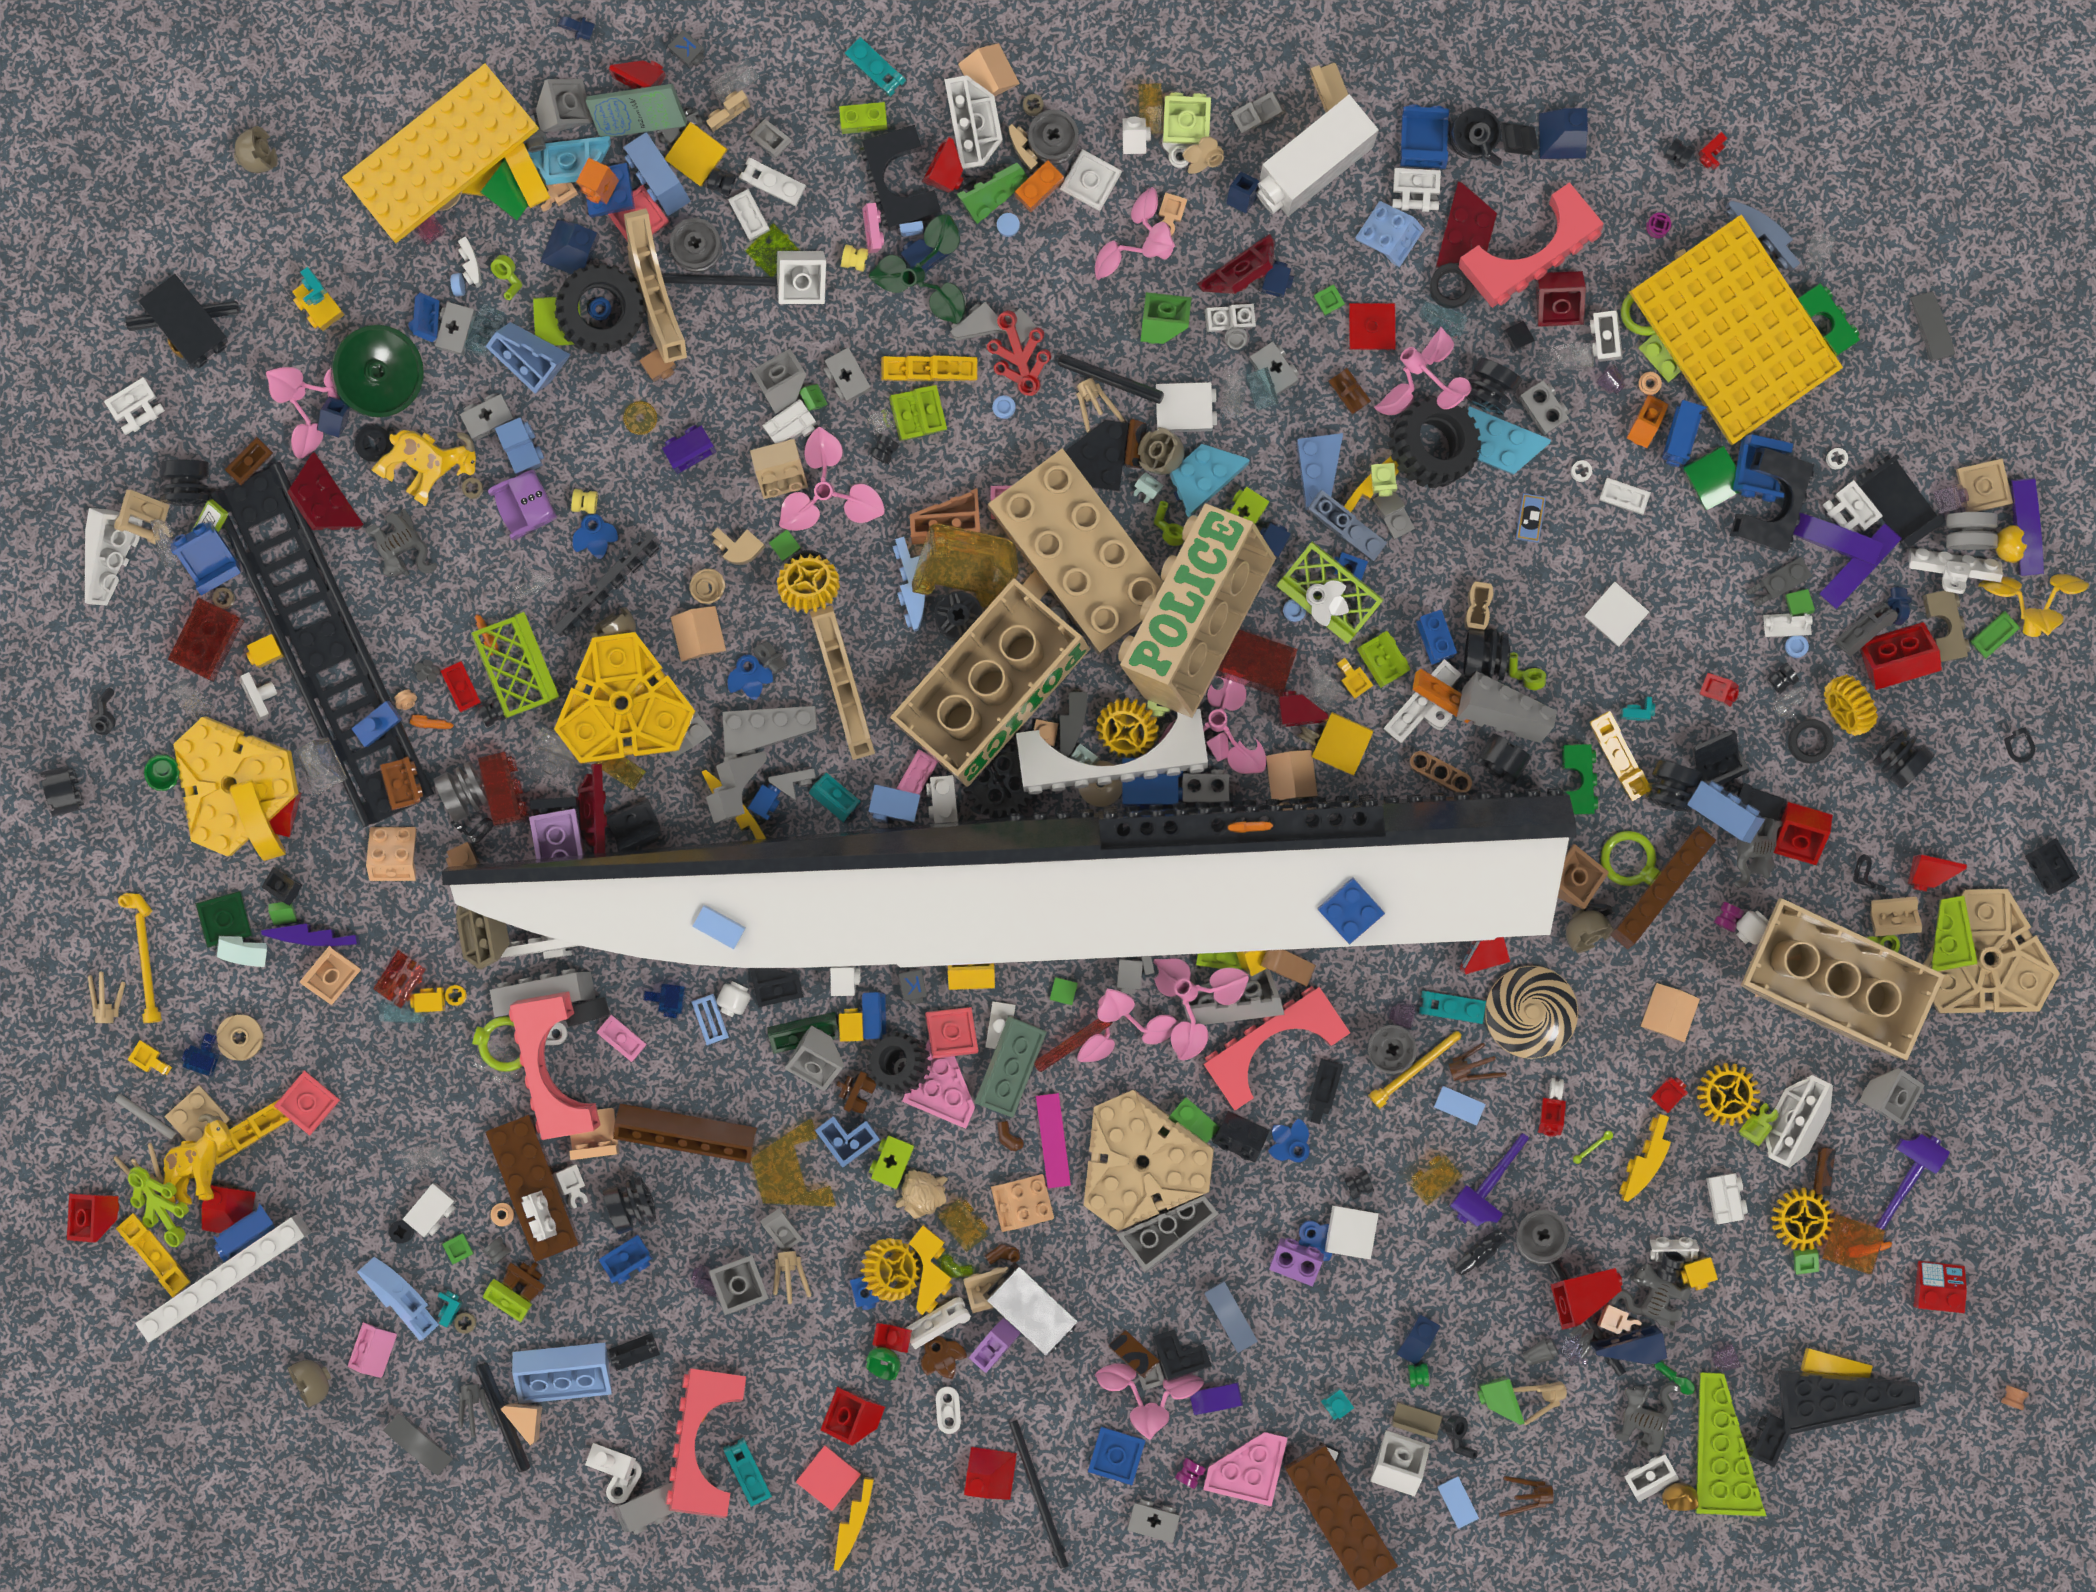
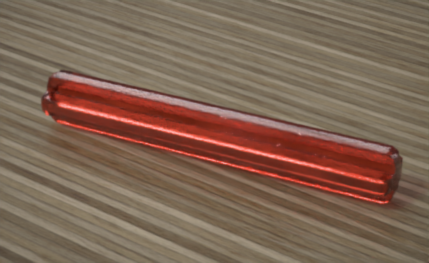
(1070, 1044)

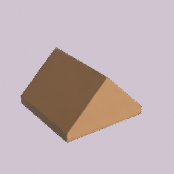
(1580, 878)

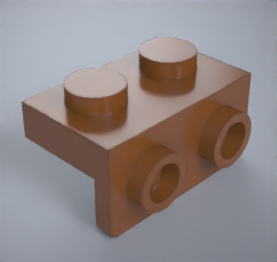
(400, 783)

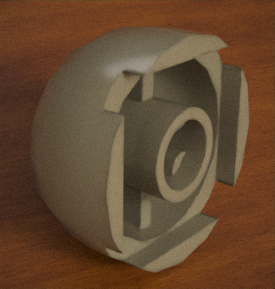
(254, 152)
(1161, 451)
(615, 624)
(1586, 929)
(310, 1381)

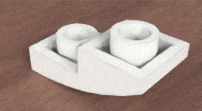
(472, 267)
(1228, 317)

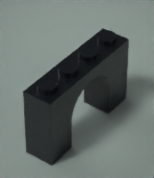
(880, 153)
(1794, 479)

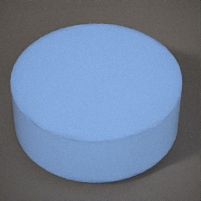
(1008, 224)
(457, 284)
(1004, 407)
(1293, 611)
(1796, 646)

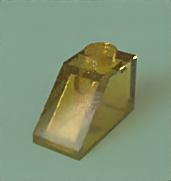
(1151, 106)
(623, 771)

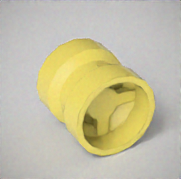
(854, 258)
(590, 501)

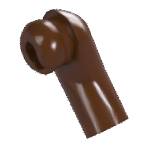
(1007, 1139)
(1005, 1252)

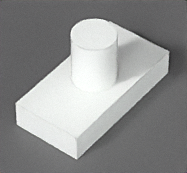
(257, 695)
(997, 1021)
(610, 1461)

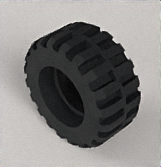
(618, 284)
(1413, 457)

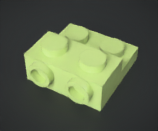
(1186, 118)

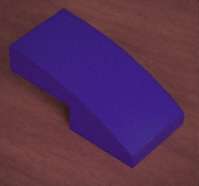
(1216, 1399)

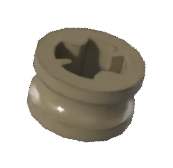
(1030, 98)
(471, 495)
(230, 601)
(1308, 735)
(469, 1328)

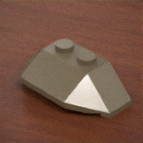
(481, 937)

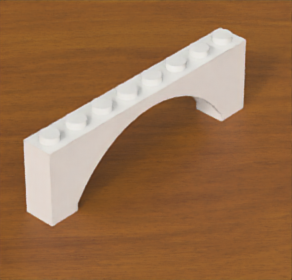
(1048, 769)
(223, 1278)

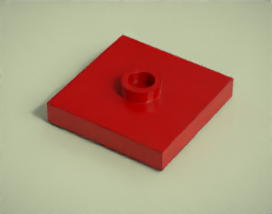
(1372, 326)

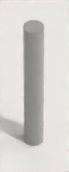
(145, 1116)

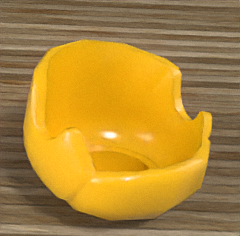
(2010, 544)

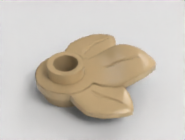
(1203, 155)

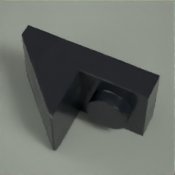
(282, 886)

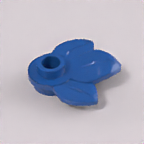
(594, 539)
(751, 680)
(1287, 1139)
(1317, 1240)

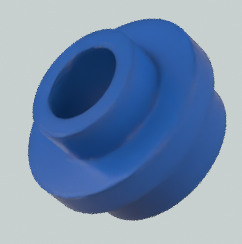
(599, 301)

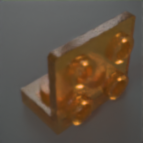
(1854, 1244)

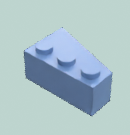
(656, 174)
(527, 356)
(1318, 464)
(893, 805)
(1726, 810)

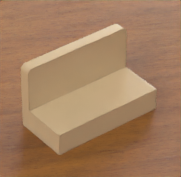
(1328, 85)

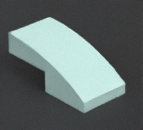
(235, 951)

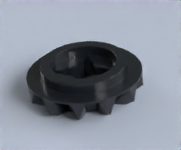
(362, 443)

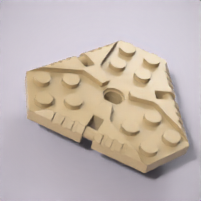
(2017, 978)
(1122, 1189)

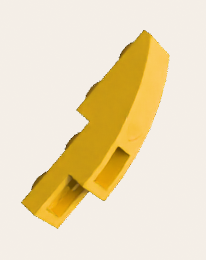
(1642, 1169)

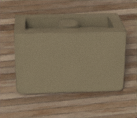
(1416, 1421)

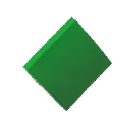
(505, 192)
(1712, 477)

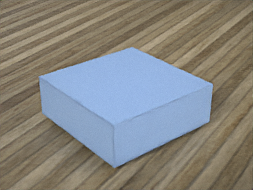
(911, 229)

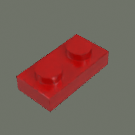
(461, 686)

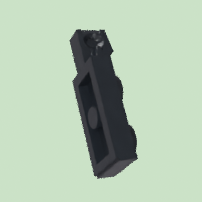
(1324, 1089)

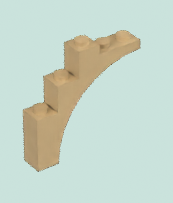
(646, 269)
(842, 682)

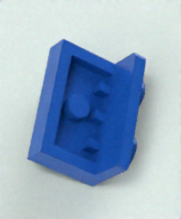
(626, 1259)

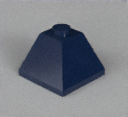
(1563, 134)
(570, 247)

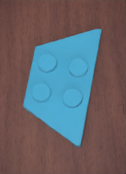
(565, 159)
(1504, 443)
(1204, 475)

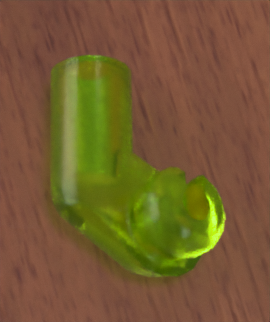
(954, 1270)

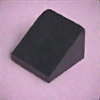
(1519, 336)

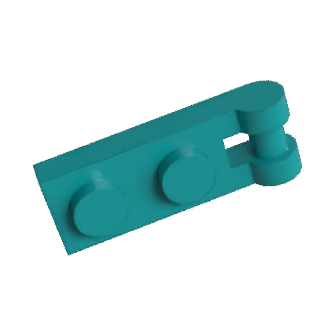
(874, 66)
(1453, 1007)
(747, 1473)

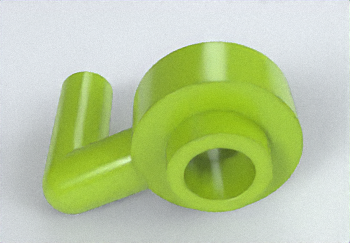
(504, 268)
(1171, 532)
(1532, 678)

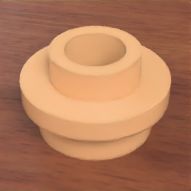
(1650, 376)
(405, 699)
(509, 1214)

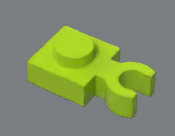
(1758, 1127)

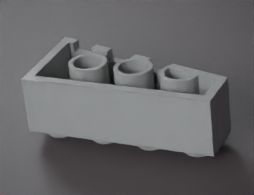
(1505, 709)
(765, 727)
(577, 983)
(1257, 1001)
(1163, 1235)
(647, 1508)

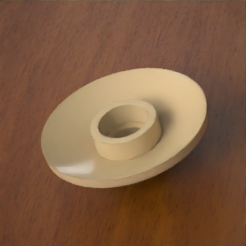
(1102, 796)

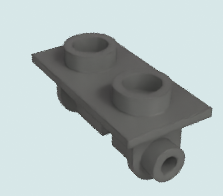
(673, 133)

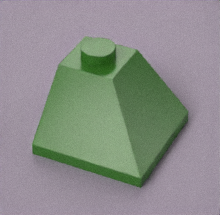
(1164, 317)
(1193, 1119)
(1500, 1398)

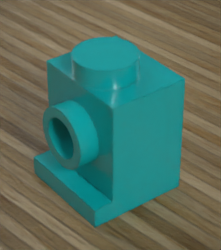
(1337, 1404)

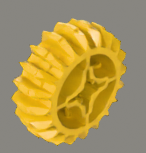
(804, 591)
(1850, 705)
(1120, 713)
(1734, 1084)
(1802, 1208)
(881, 1271)

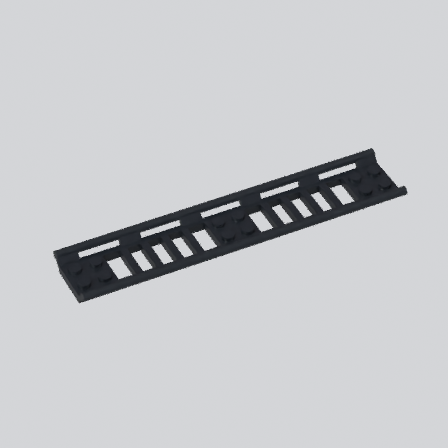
(319, 644)

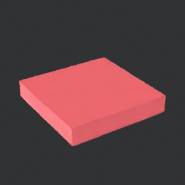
(642, 200)
(951, 1032)
(306, 1103)
(828, 1478)

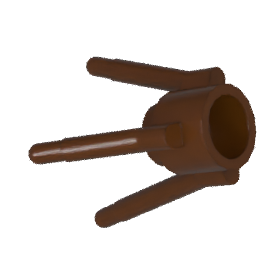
(1461, 1069)
(1542, 1495)

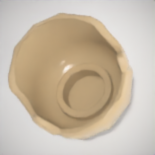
(699, 586)

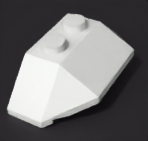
(973, 121)
(1800, 1119)

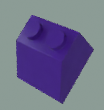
(688, 449)

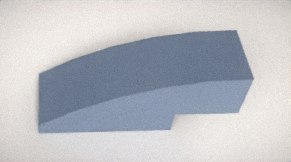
(1230, 1316)

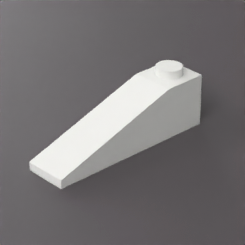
(105, 553)

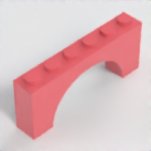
(1500, 277)
(1309, 1013)
(554, 1111)
(690, 1489)

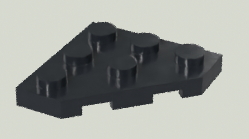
(1101, 455)

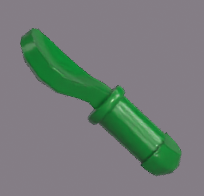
(1685, 1384)

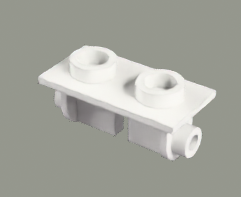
(1785, 625)
(537, 1206)
(1685, 1246)

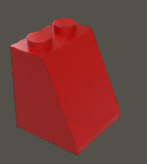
(1584, 1295)

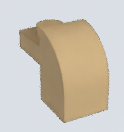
(741, 551)

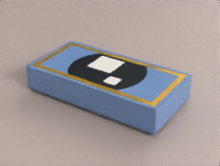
(1530, 518)

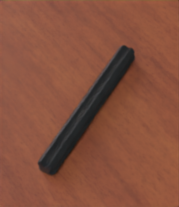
(213, 310)
(1110, 378)
(504, 1423)

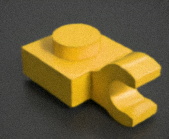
(1356, 680)
(147, 1057)

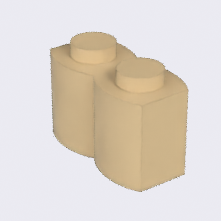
(1479, 599)

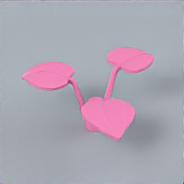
(1158, 242)
(1415, 362)
(287, 385)
(797, 509)
(1231, 697)
(1173, 980)
(1112, 1008)
(1151, 1417)

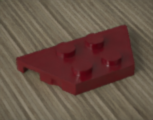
(1467, 226)
(1242, 270)
(321, 499)
(591, 809)

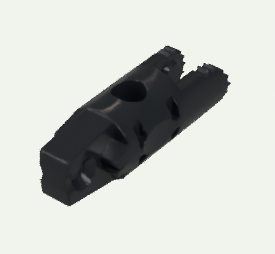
(1480, 1252)

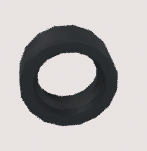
(1439, 298)
(1828, 741)
(588, 1011)

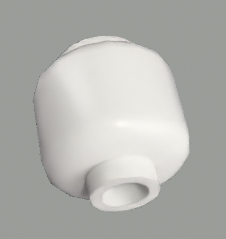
(1751, 927)
(733, 999)

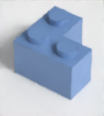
(518, 444)
(847, 1146)

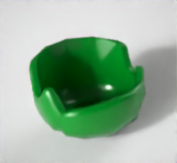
(156, 767)
(886, 1372)

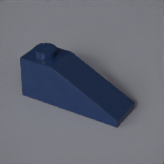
(1637, 1346)

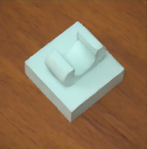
(1148, 486)
(1084, 756)

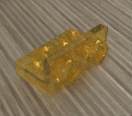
(1435, 1179)
(963, 1224)

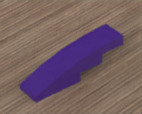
(2027, 518)
(1838, 539)
(1856, 570)
(302, 935)

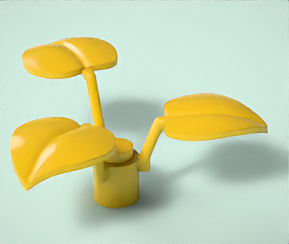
(2037, 619)

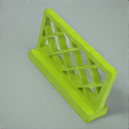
(1298, 592)
(533, 657)

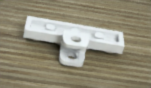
(1955, 567)
(1421, 708)
(549, 946)

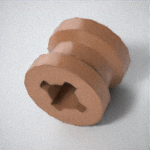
(2014, 1397)

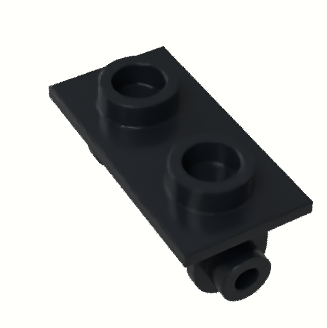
(634, 1352)

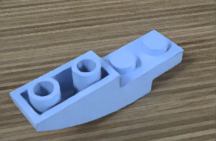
(914, 601)
(398, 1294)

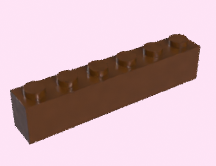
(1663, 887)
(685, 1133)

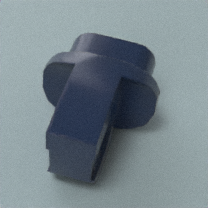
(583, 28)
(1899, 602)

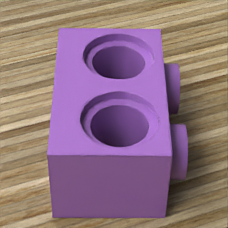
(1294, 1266)
(994, 1345)

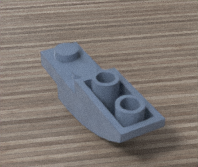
(1773, 235)
(1346, 525)

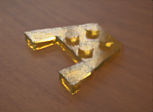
(780, 1173)

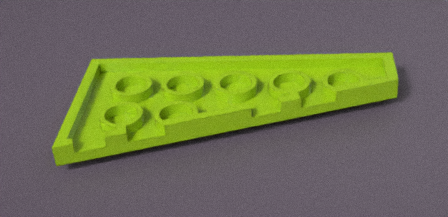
(1723, 1465)

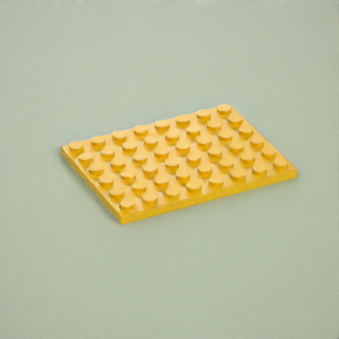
(1736, 329)

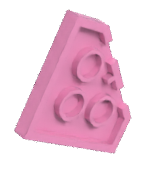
(943, 1092)
(1249, 1470)

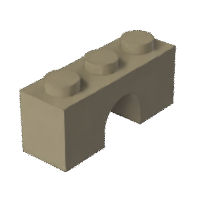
(1944, 605)

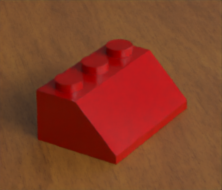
(1901, 656)

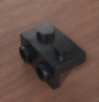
(1241, 1137)
(1769, 1440)

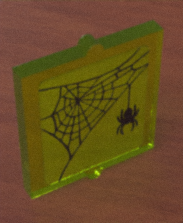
(765, 249)

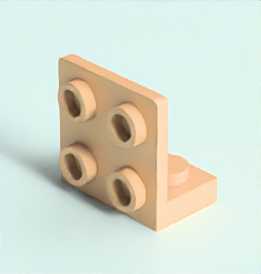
(391, 854)
(596, 1142)
(1022, 1203)

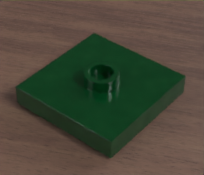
(224, 917)

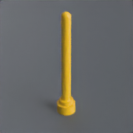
(151, 1012)
(1380, 1096)

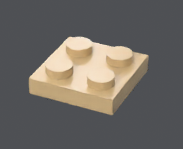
(1985, 485)
(186, 1114)

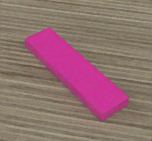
(1053, 1140)

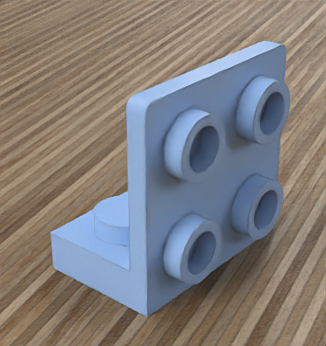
(1390, 232)

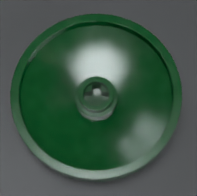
(377, 371)

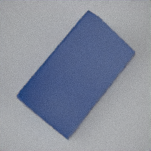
(874, 1015)

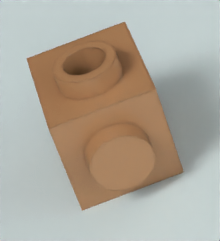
(656, 367)
(462, 855)

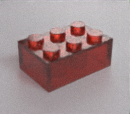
(206, 639)
(1258, 663)
(503, 789)

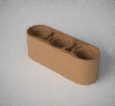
(1451, 772)
(1288, 966)

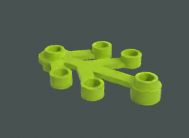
(141, 1181)

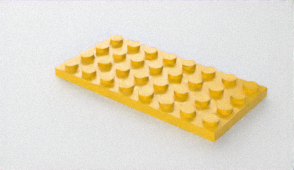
(440, 153)

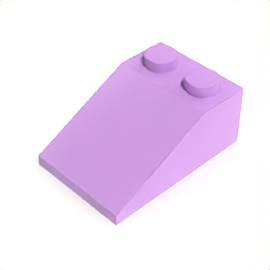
(556, 834)

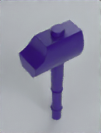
(1926, 1154)
(1472, 1205)

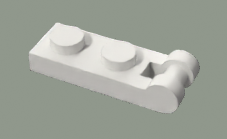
(773, 182)
(938, 1322)

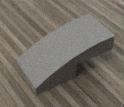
(1257, 113)

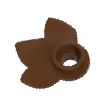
(944, 1359)

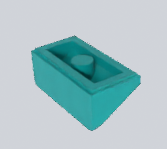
(834, 797)

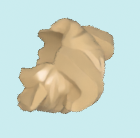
(922, 1193)

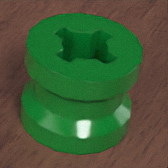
(1418, 1375)

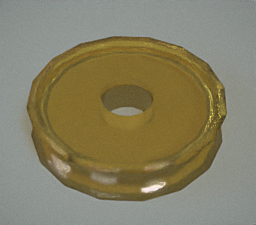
(633, 411)

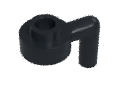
(1484, 142)
(103, 715)
(1456, 1429)

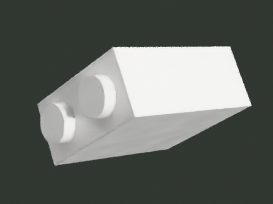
(1186, 407)

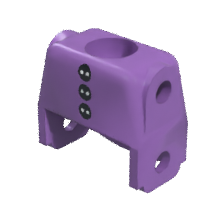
(523, 504)

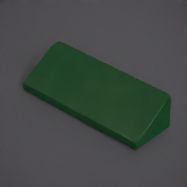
(794, 1031)

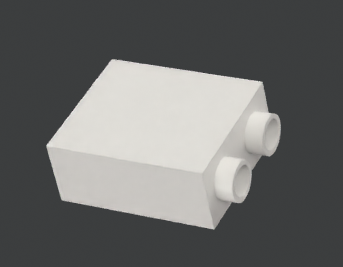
(1316, 157)

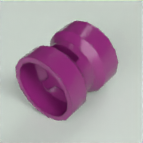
(1658, 229)
(1728, 918)
(1188, 1478)

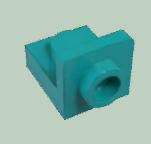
(311, 282)
(1634, 712)
(449, 1312)

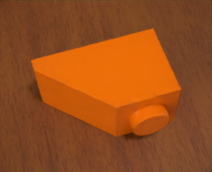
(1647, 421)

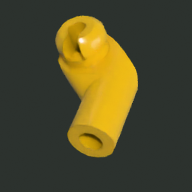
(135, 901)

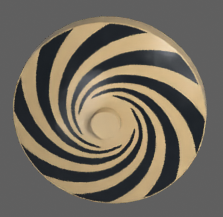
(1531, 1012)

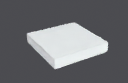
(1091, 180)
(1616, 614)
(1351, 1232)

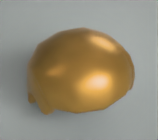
(1680, 1497)

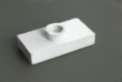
(749, 214)
(1624, 496)

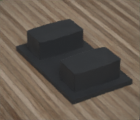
(1519, 138)

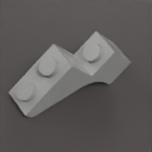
(984, 322)
(734, 775)

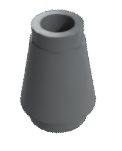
(1541, 1352)

